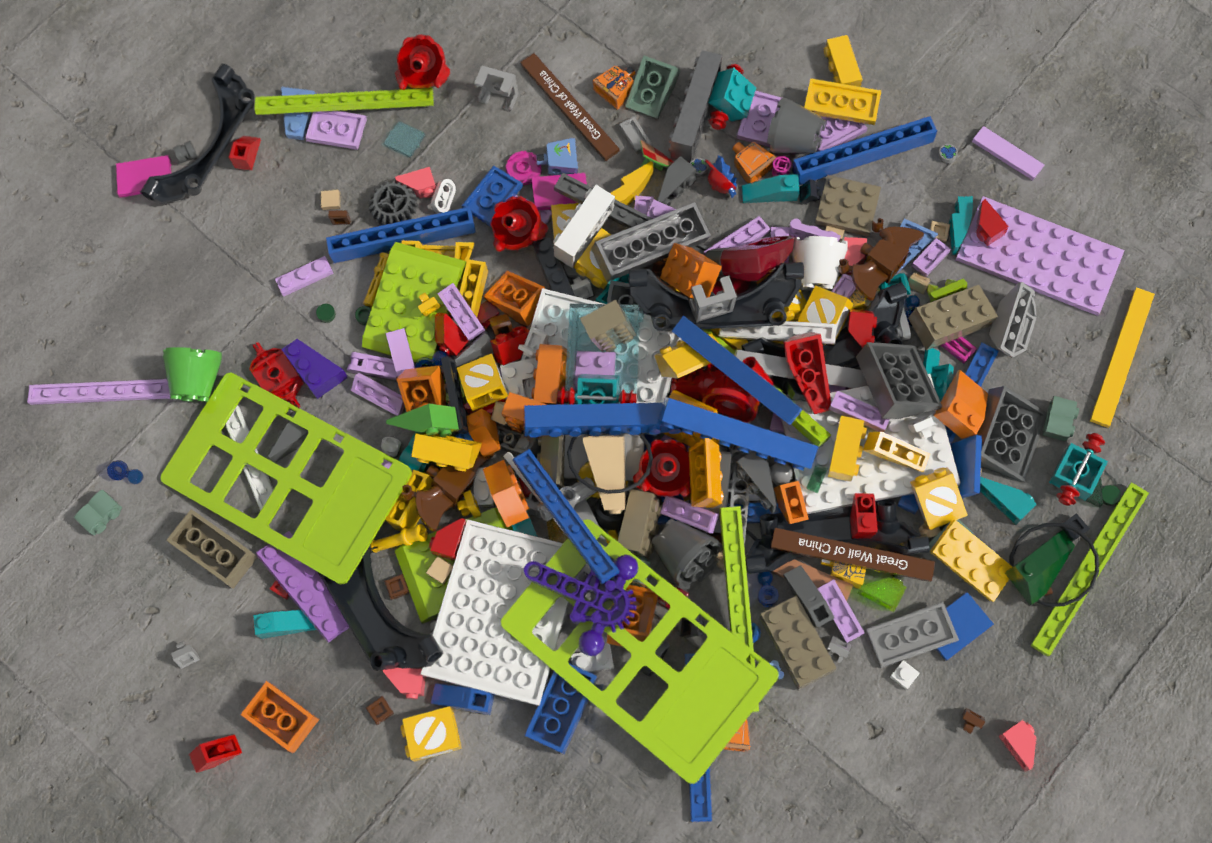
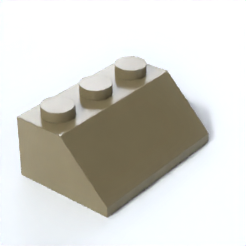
(553, 457)

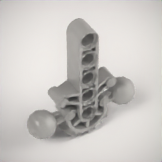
(779, 473)

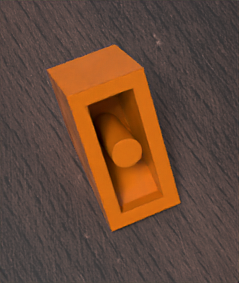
(484, 430)
(791, 502)

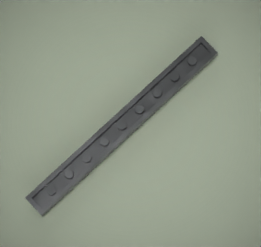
(621, 213)

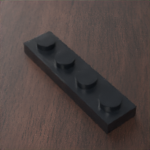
(454, 392)

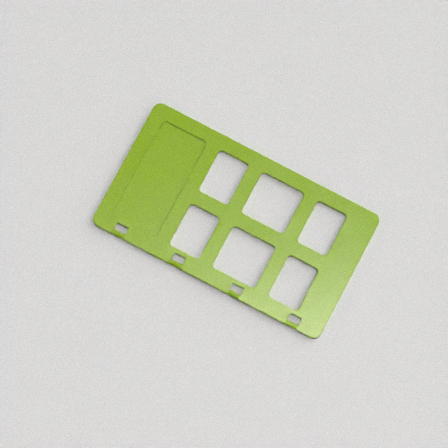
(343, 511)
(702, 701)

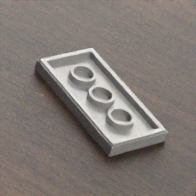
(912, 634)

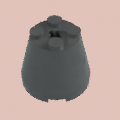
(795, 129)
(686, 552)

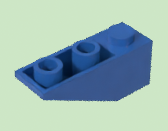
(463, 698)

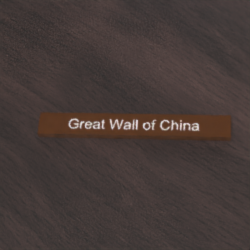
(570, 107)
(853, 555)

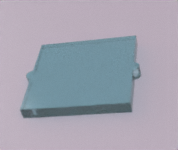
(404, 139)

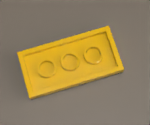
(843, 101)
(972, 560)

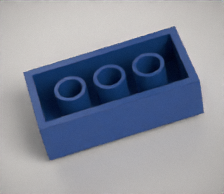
(558, 712)

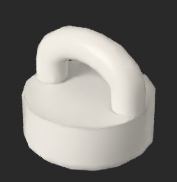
(390, 446)

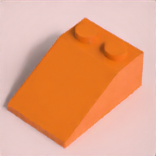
(515, 297)
(422, 387)
(963, 406)
(641, 624)

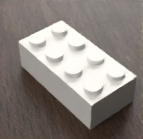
(583, 226)

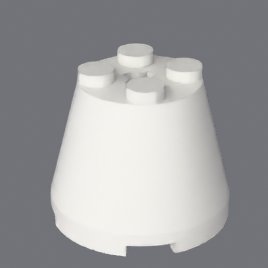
(820, 260)

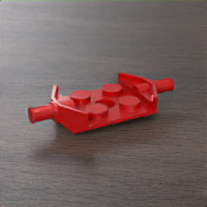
(288, 381)

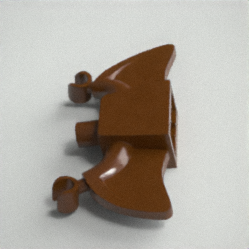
(883, 259)
(445, 491)

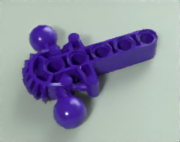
(592, 641)

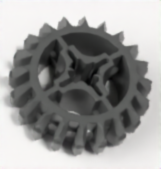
(381, 203)

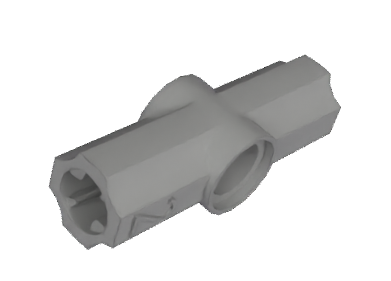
(576, 493)

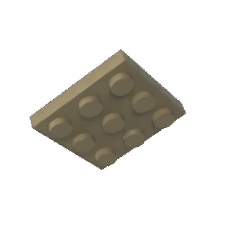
(848, 205)

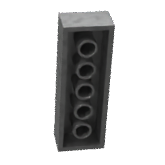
(695, 107)
(649, 241)

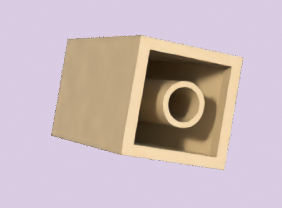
(607, 463)

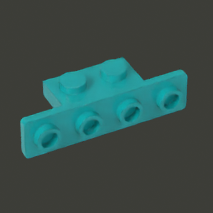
(940, 375)

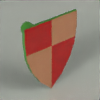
(652, 154)

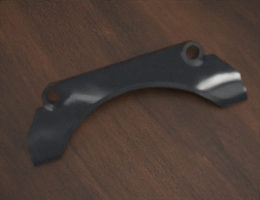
(233, 110)
(751, 307)
(886, 307)
(834, 525)
(375, 628)

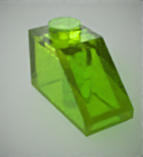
(884, 592)

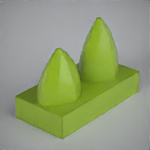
(951, 287)

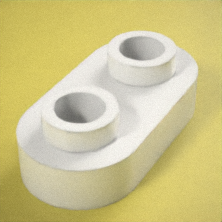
(443, 197)
(903, 329)

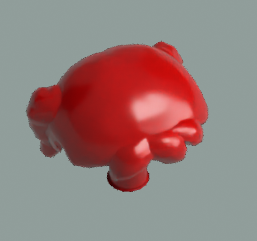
(421, 63)
(516, 224)
(668, 471)

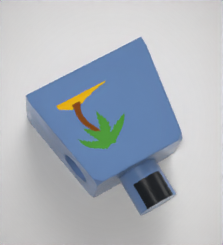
(559, 157)

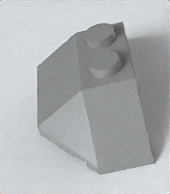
(1014, 321)

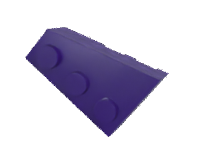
(316, 370)

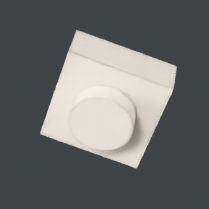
(904, 675)

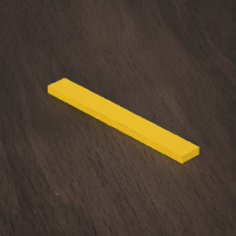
(1122, 357)

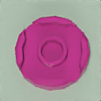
(523, 166)

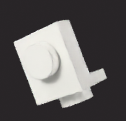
(532, 342)

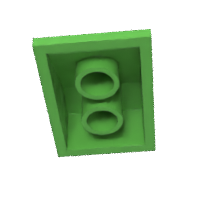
(428, 419)

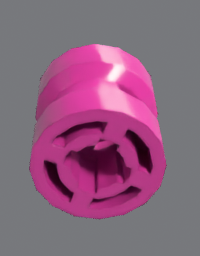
(781, 166)

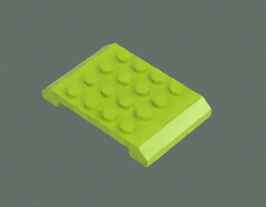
(395, 307)
(418, 558)

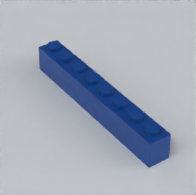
(865, 150)
(382, 238)
(594, 419)
(739, 433)

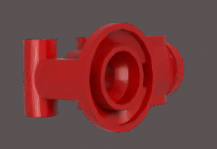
(720, 391)

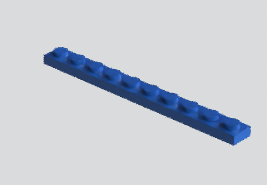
(977, 372)

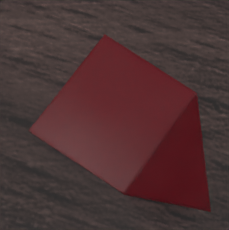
(486, 312)

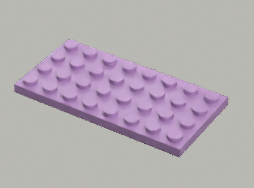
(1045, 258)

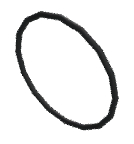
(616, 490)
(1084, 537)

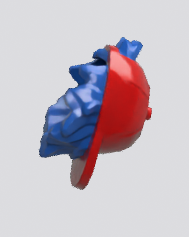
(721, 177)

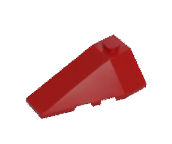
(807, 363)

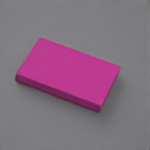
(134, 174)
(544, 191)

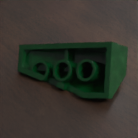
(1040, 568)

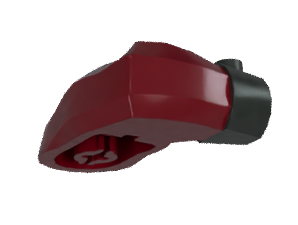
(752, 259)

